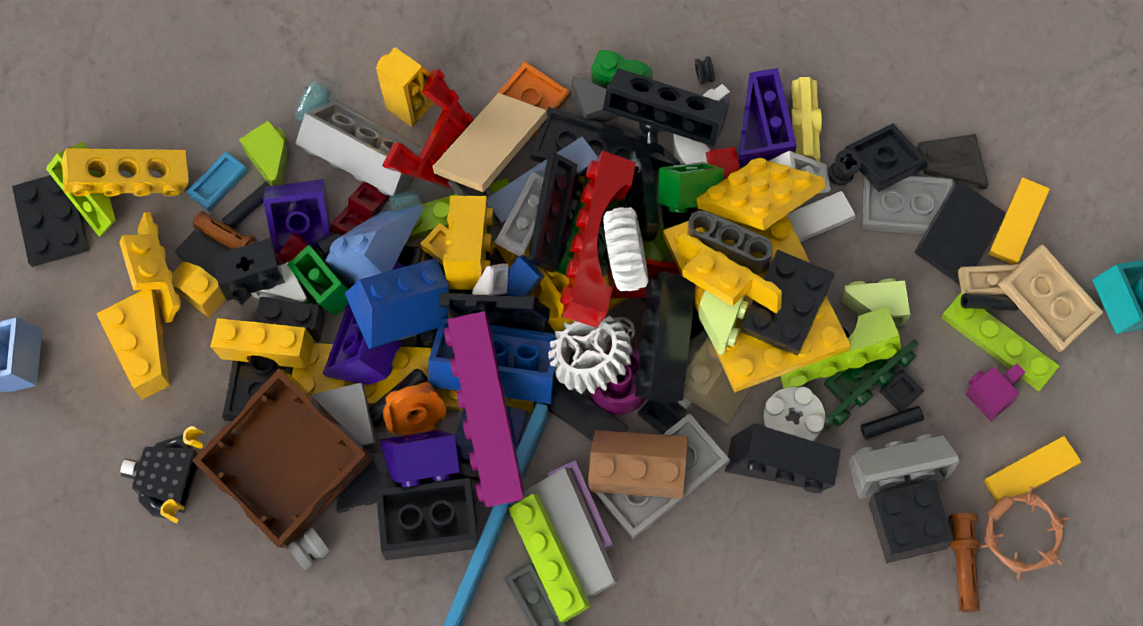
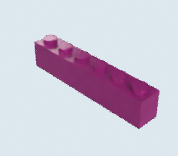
(485, 409)

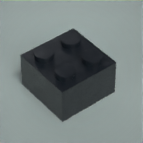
(910, 521)

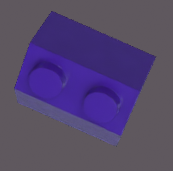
(297, 209)
(420, 456)

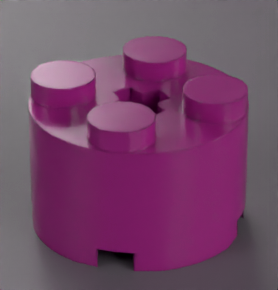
(620, 397)

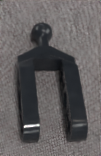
(643, 186)

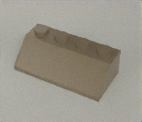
(709, 385)

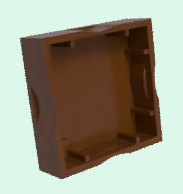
(283, 459)

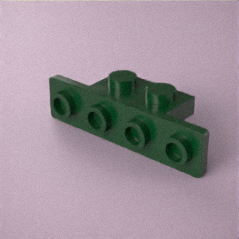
(855, 384)

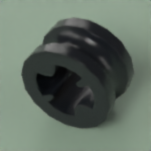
(704, 70)

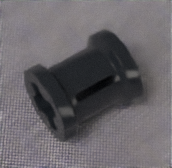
(846, 167)

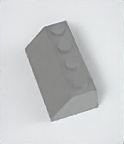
(354, 145)

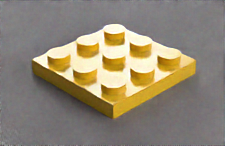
(760, 193)

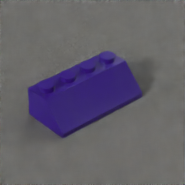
(352, 359)

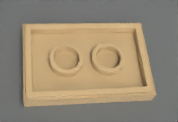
(1050, 298)

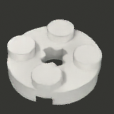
(801, 401)

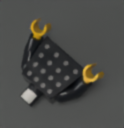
(165, 474)

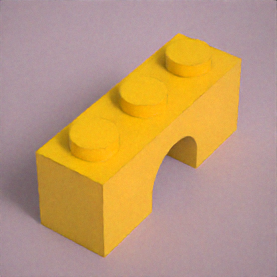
(242, 339)

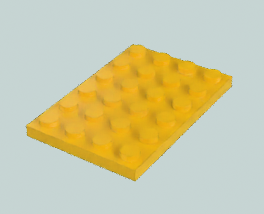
(751, 359)

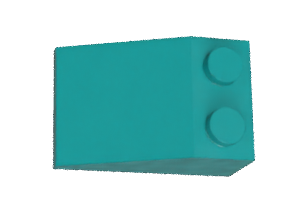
(1122, 295)

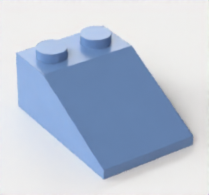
(372, 244)
(19, 354)

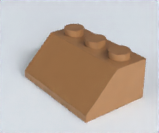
(638, 464)

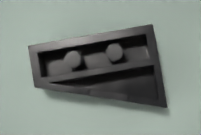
(783, 458)

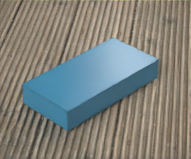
(217, 181)

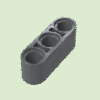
(746, 240)

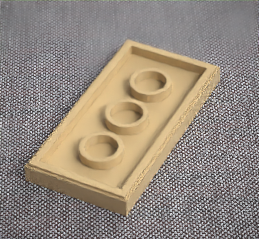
(490, 142)

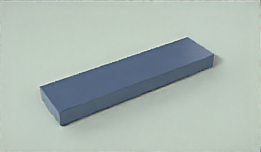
(505, 198)

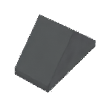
(590, 100)

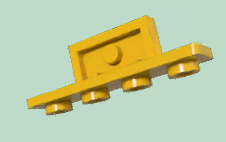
(147, 265)
(723, 276)

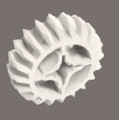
(625, 249)
(591, 363)

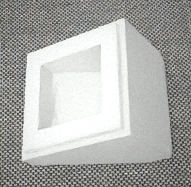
(492, 281)

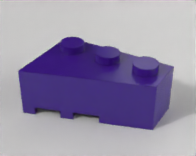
(766, 119)

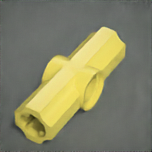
(806, 117)

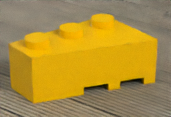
(401, 86)
(467, 241)
(138, 341)

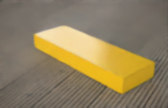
(1019, 221)
(1033, 470)

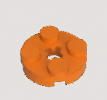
(402, 402)

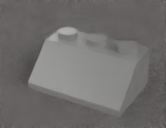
(902, 464)

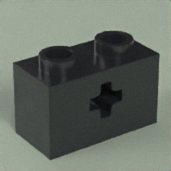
(248, 269)

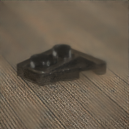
(955, 159)

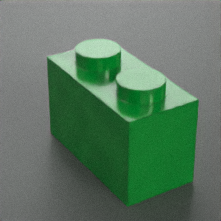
(684, 183)
(320, 280)

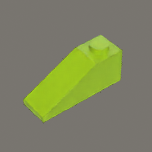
(94, 207)

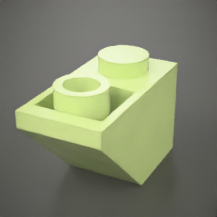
(873, 296)
(720, 320)

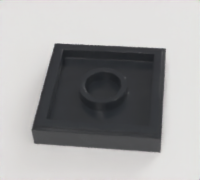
(887, 157)

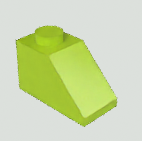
(267, 152)

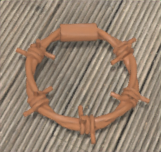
(1000, 509)

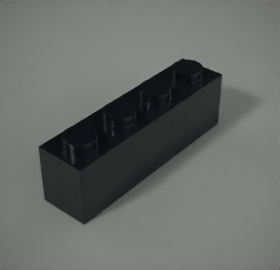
(665, 338)

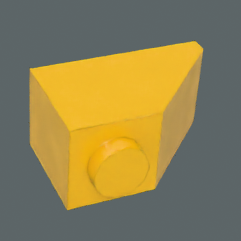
(198, 288)

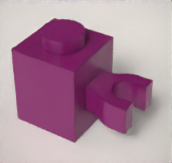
(994, 392)

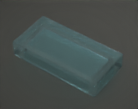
(403, 200)

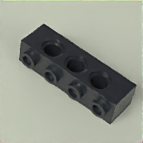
(665, 107)

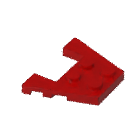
(447, 129)

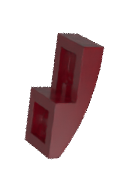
(361, 206)

